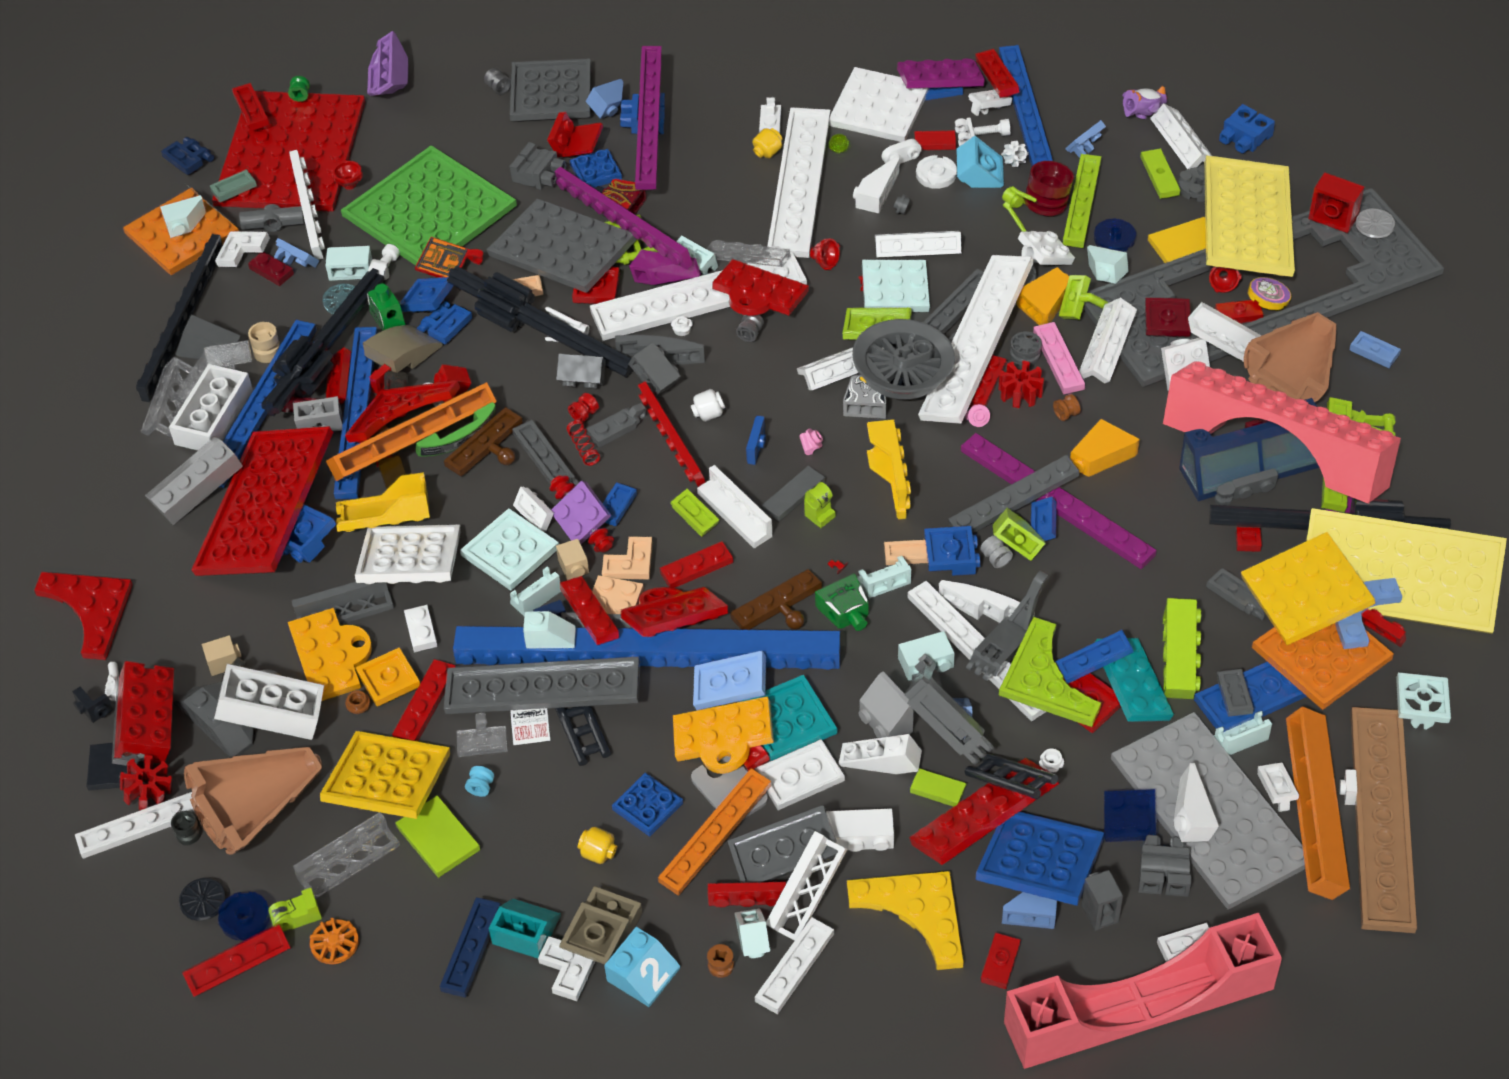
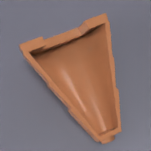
(1294, 357)
(247, 792)

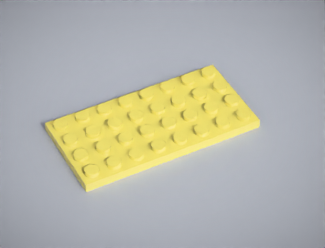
(1248, 216)
(1441, 572)

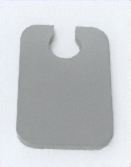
(717, 789)

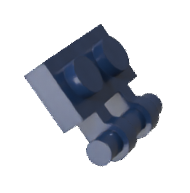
(182, 157)

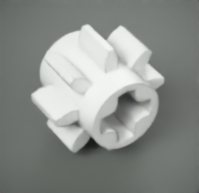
(1014, 153)

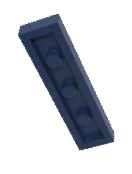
(469, 948)

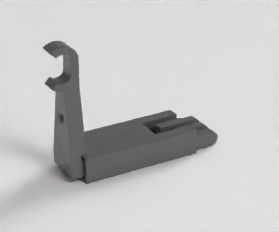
(1007, 636)
(945, 713)

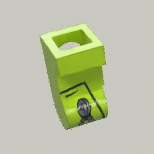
(818, 505)
(295, 911)

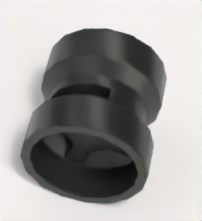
(185, 827)

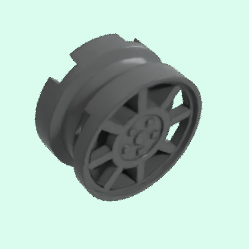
(1025, 348)

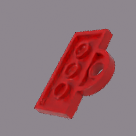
(758, 289)
(671, 608)

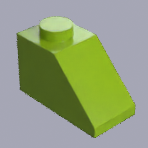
(1017, 534)

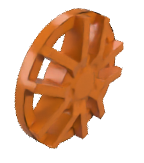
(334, 941)

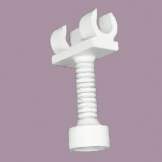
(1003, 128)

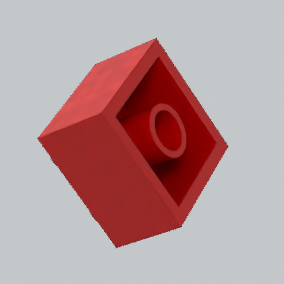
(1336, 202)

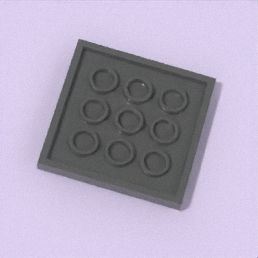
(548, 88)

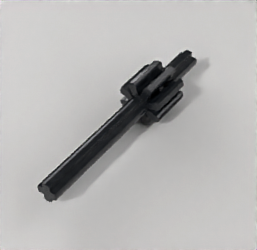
(510, 306)
(308, 363)
(1299, 519)

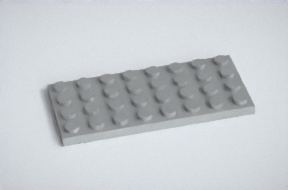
(1251, 843)

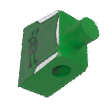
(382, 301)
(843, 603)

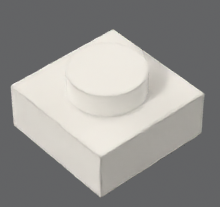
(1348, 787)

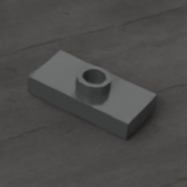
(1234, 692)

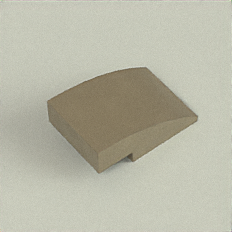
(400, 347)
(601, 925)

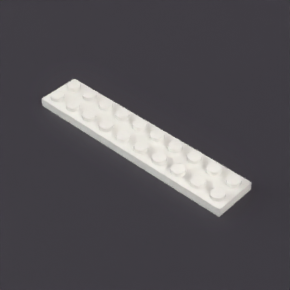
(799, 180)
(670, 301)
(977, 337)

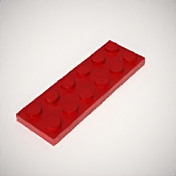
(973, 818)

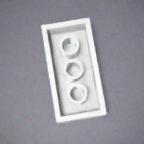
(211, 407)
(269, 702)

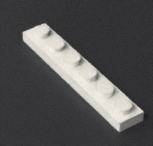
(309, 210)

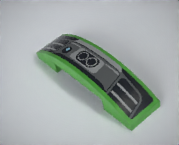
(434, 445)

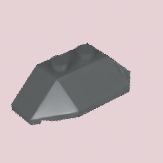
(200, 706)

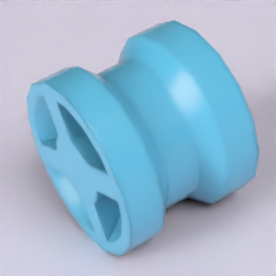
(479, 781)

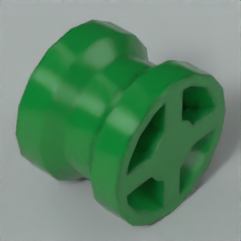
(299, 88)

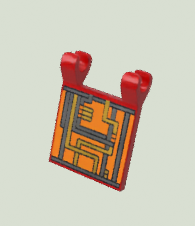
(442, 256)

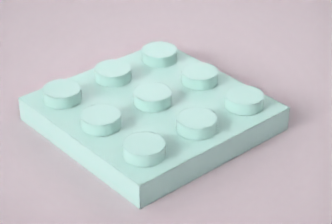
(895, 284)
(509, 549)

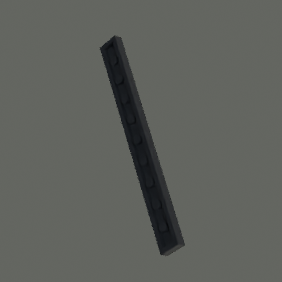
(177, 322)

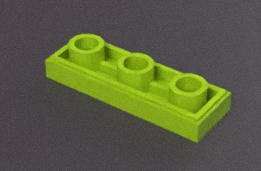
(1160, 173)

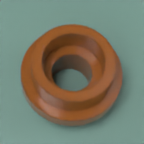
(357, 697)

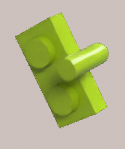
(1076, 295)

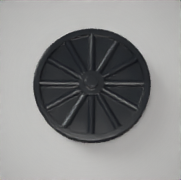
(201, 899)

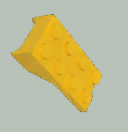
(887, 462)
(399, 503)

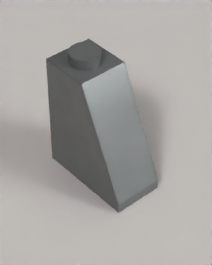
(202, 334)

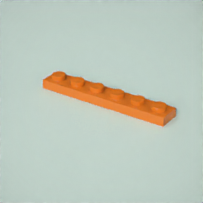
(714, 832)

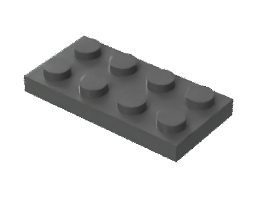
(779, 846)

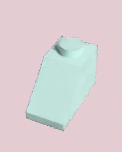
(183, 215)
(1107, 264)
(548, 630)
(752, 933)

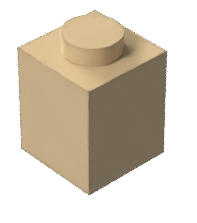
(572, 559)
(220, 653)

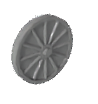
(1375, 223)

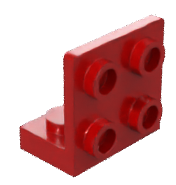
(573, 140)

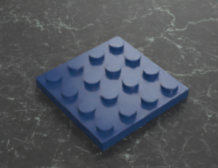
(1041, 857)

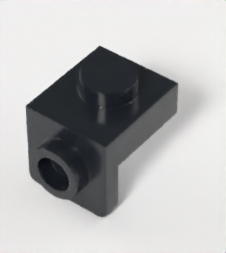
(93, 709)

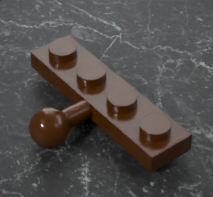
(485, 441)
(776, 601)

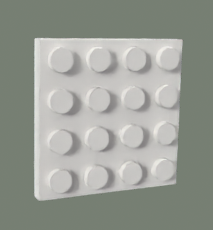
(877, 105)
(408, 554)

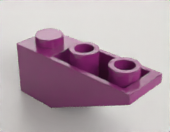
(654, 269)

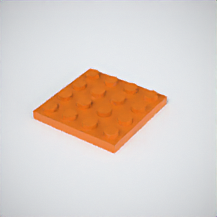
(179, 251)
(1321, 664)

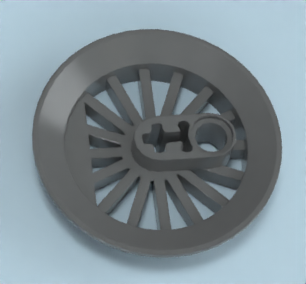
(924, 359)

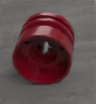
(1050, 185)

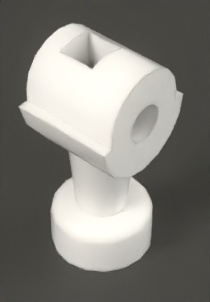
(389, 253)

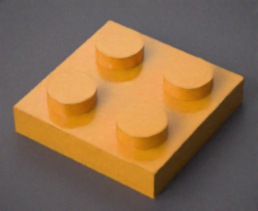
(388, 677)

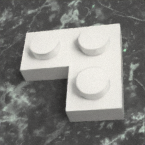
(237, 244)
(573, 969)

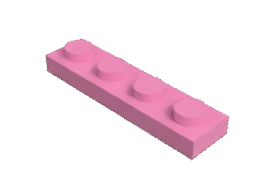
(1059, 358)

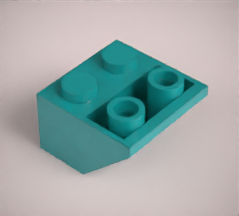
(522, 927)

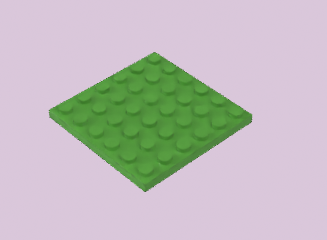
(428, 200)

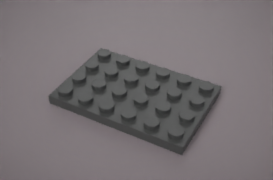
(561, 245)

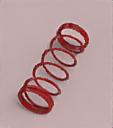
(588, 451)

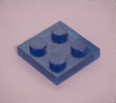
(1130, 815)

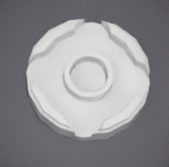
(936, 172)

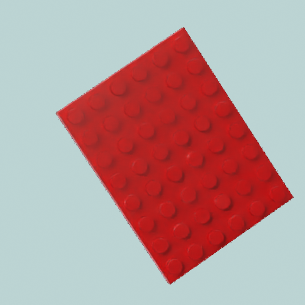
(317, 127)

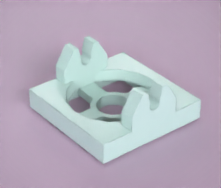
(1424, 684)

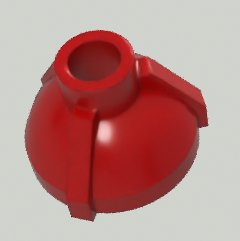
(347, 174)
(826, 253)
(1225, 283)

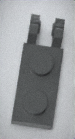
(1246, 486)

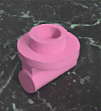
(978, 415)
(811, 441)

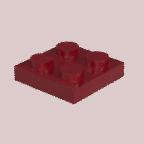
(1167, 317)

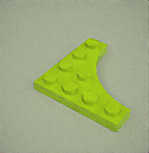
(1039, 683)

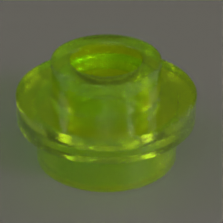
(838, 143)

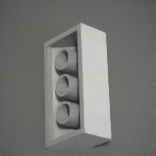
(194, 480)

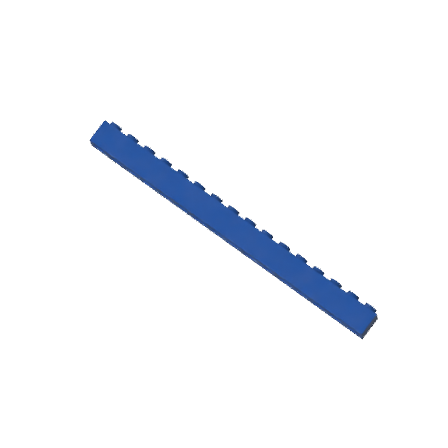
(668, 648)

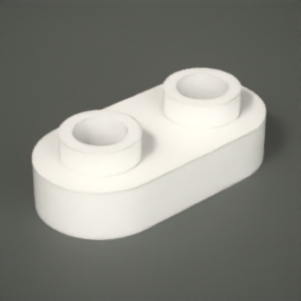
(904, 150)

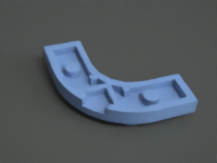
(1351, 629)

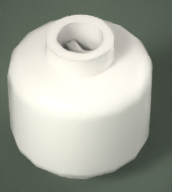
(708, 405)

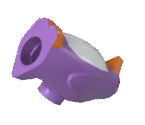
(1143, 101)

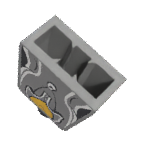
(862, 400)

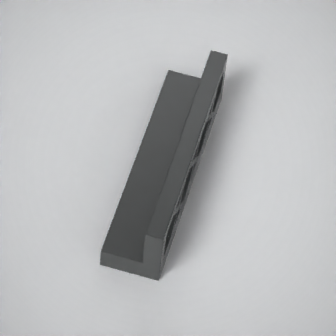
(343, 598)

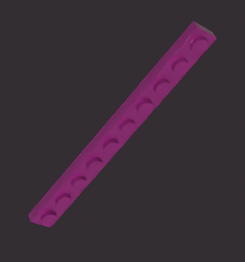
(648, 118)
(624, 218)
(1067, 506)

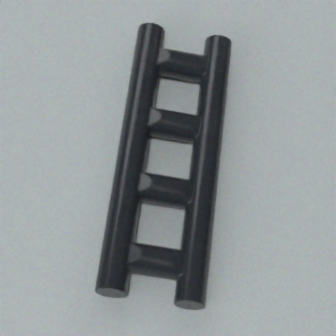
(573, 733)
(1014, 784)

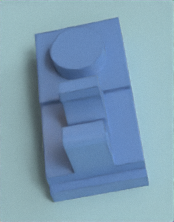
(1083, 142)
(290, 252)

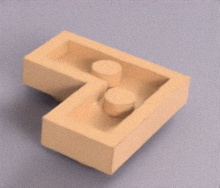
(634, 564)

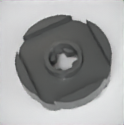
(1188, 184)

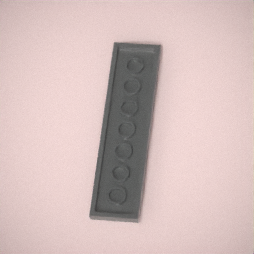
(542, 685)

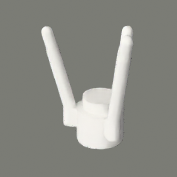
(571, 322)

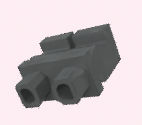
(536, 167)
(1164, 862)

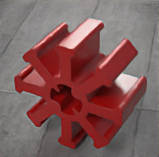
(1021, 384)
(157, 780)

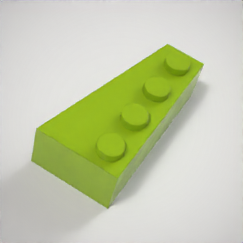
(1180, 648)

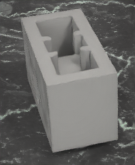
(319, 413)

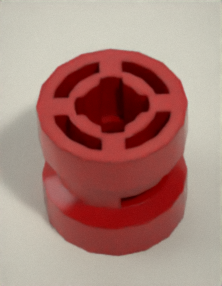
(583, 407)

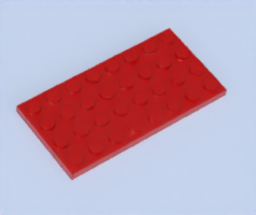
(263, 502)

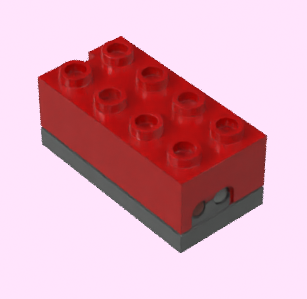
(143, 714)

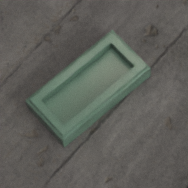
(233, 185)

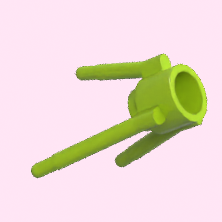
(1015, 198)

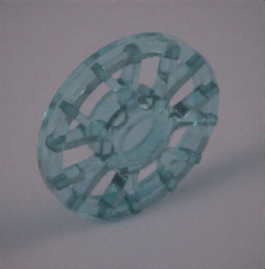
(338, 297)

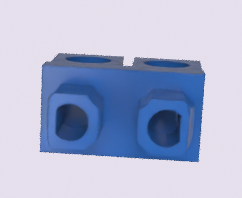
(630, 112)
(1247, 131)

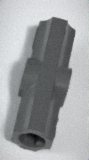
(271, 218)

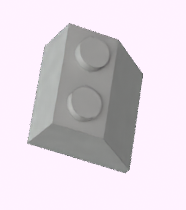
(886, 708)

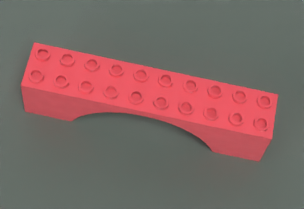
(1349, 453)
(1218, 969)

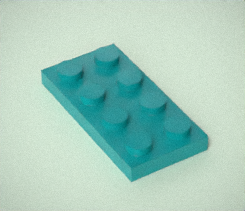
(1138, 686)

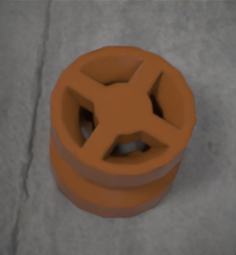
(1066, 407)
(718, 967)

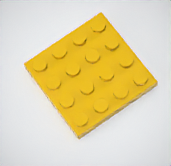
(1307, 588)
(385, 774)

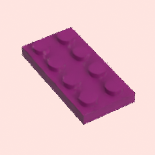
(940, 73)

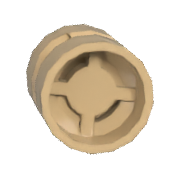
(264, 341)

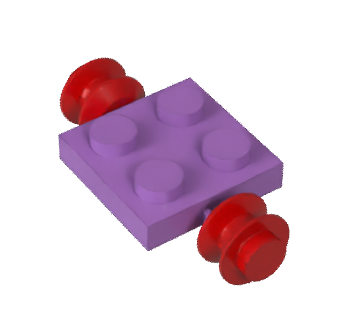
(581, 513)

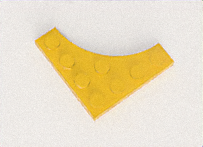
(920, 901)

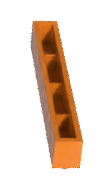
(410, 432)
(1317, 804)

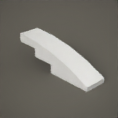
(977, 600)

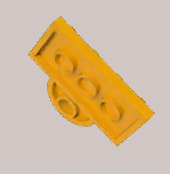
(328, 651)
(722, 733)

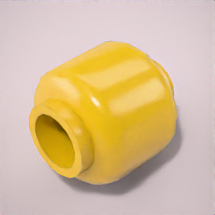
(767, 143)
(597, 845)

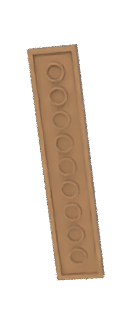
(1383, 821)

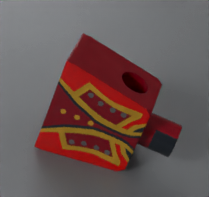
(624, 194)

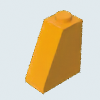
(1043, 296)
(1103, 448)

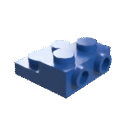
(307, 534)
(952, 550)

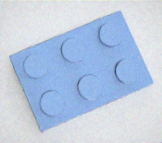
(729, 680)

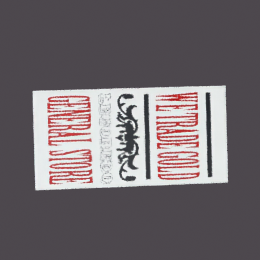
(530, 726)

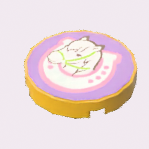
(1269, 293)

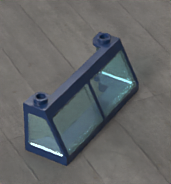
(1220, 459)

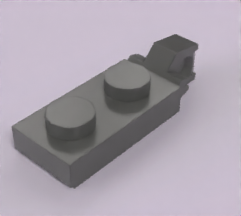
(616, 425)
(1235, 592)

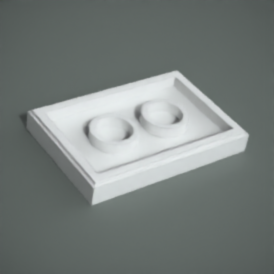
(801, 774)

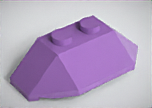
(387, 67)

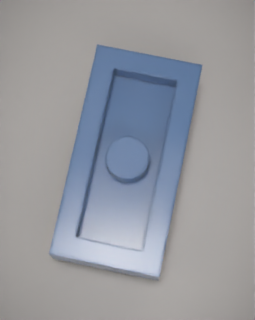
(1375, 349)

